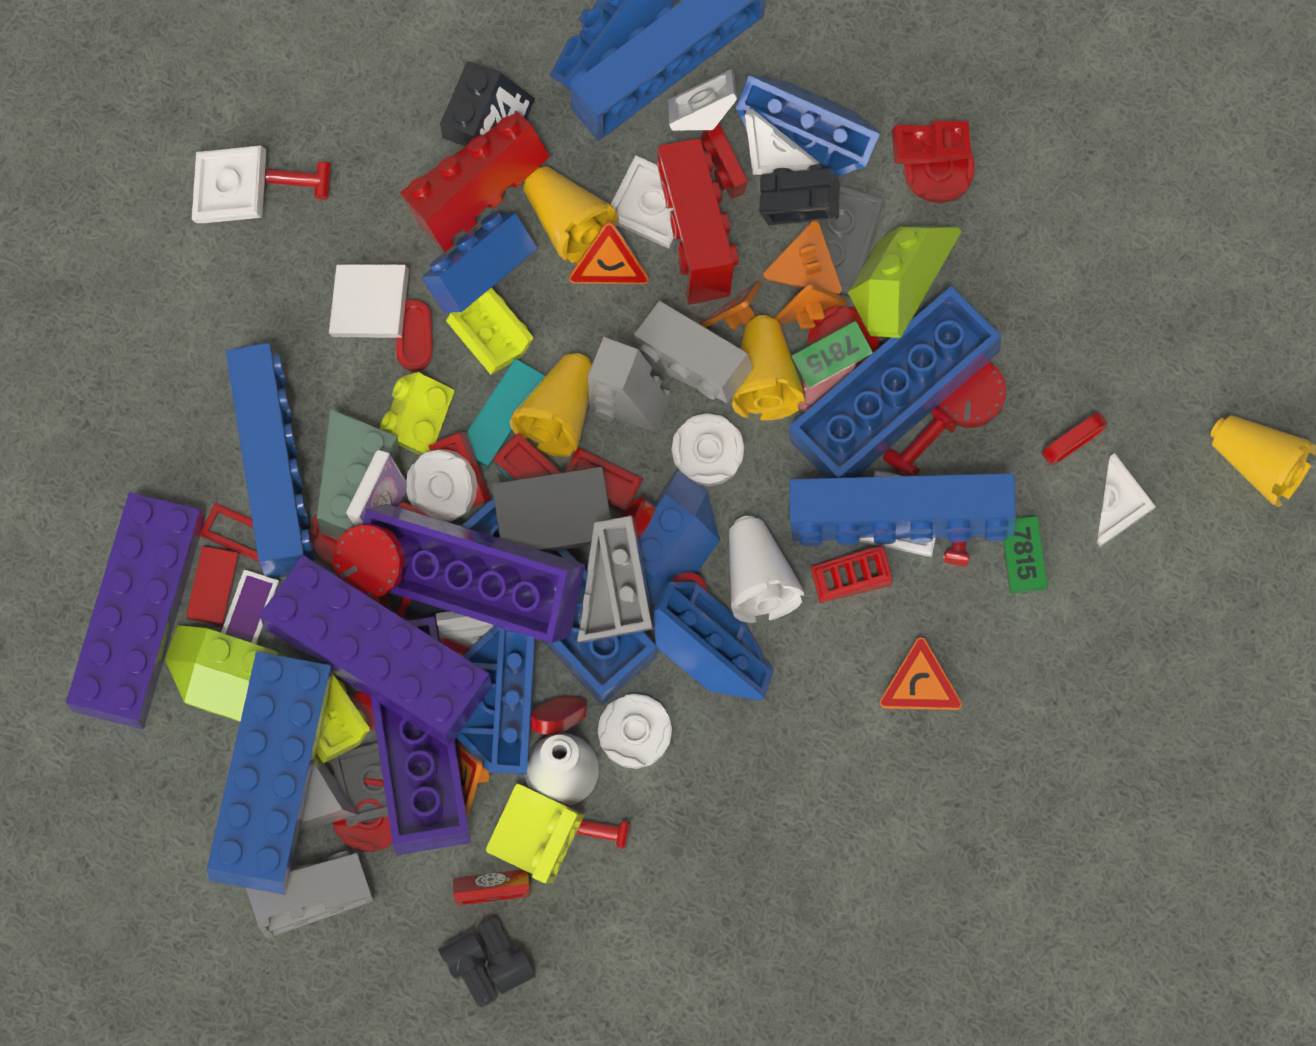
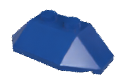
(815, 124)
(678, 533)
(709, 642)
(501, 724)

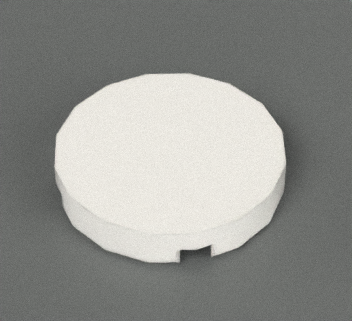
(708, 463)
(442, 485)
(634, 744)

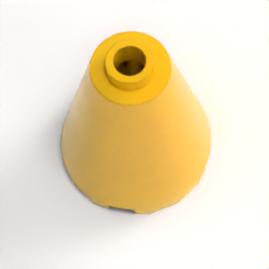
(567, 212)
(774, 382)
(556, 407)
(1264, 456)

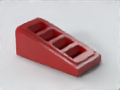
(875, 554)

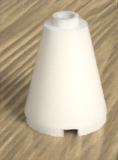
(759, 573)
(562, 768)

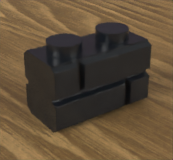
(799, 195)

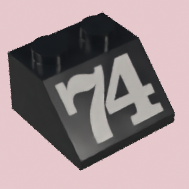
(480, 103)

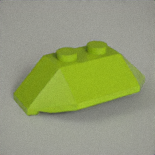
(900, 276)
(212, 669)

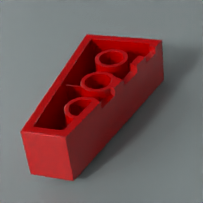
(474, 179)
(697, 220)

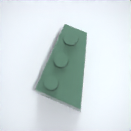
(346, 460)

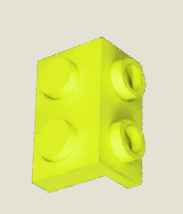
(491, 331)
(417, 411)
(342, 724)

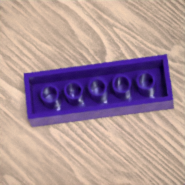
(483, 575)
(135, 610)
(376, 651)
(420, 779)

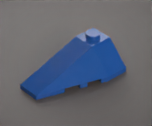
(603, 28)

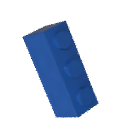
(478, 261)

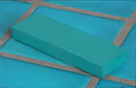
(492, 424)

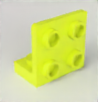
(534, 833)

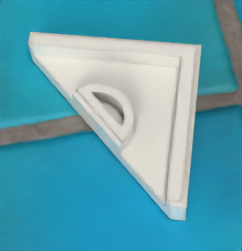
(772, 148)
(1122, 501)

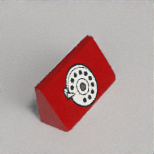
(491, 887)

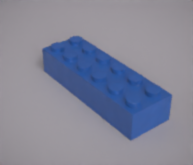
(657, 59)
(895, 387)
(267, 459)
(902, 508)
(600, 664)
(270, 773)

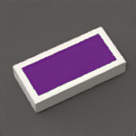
(249, 601)

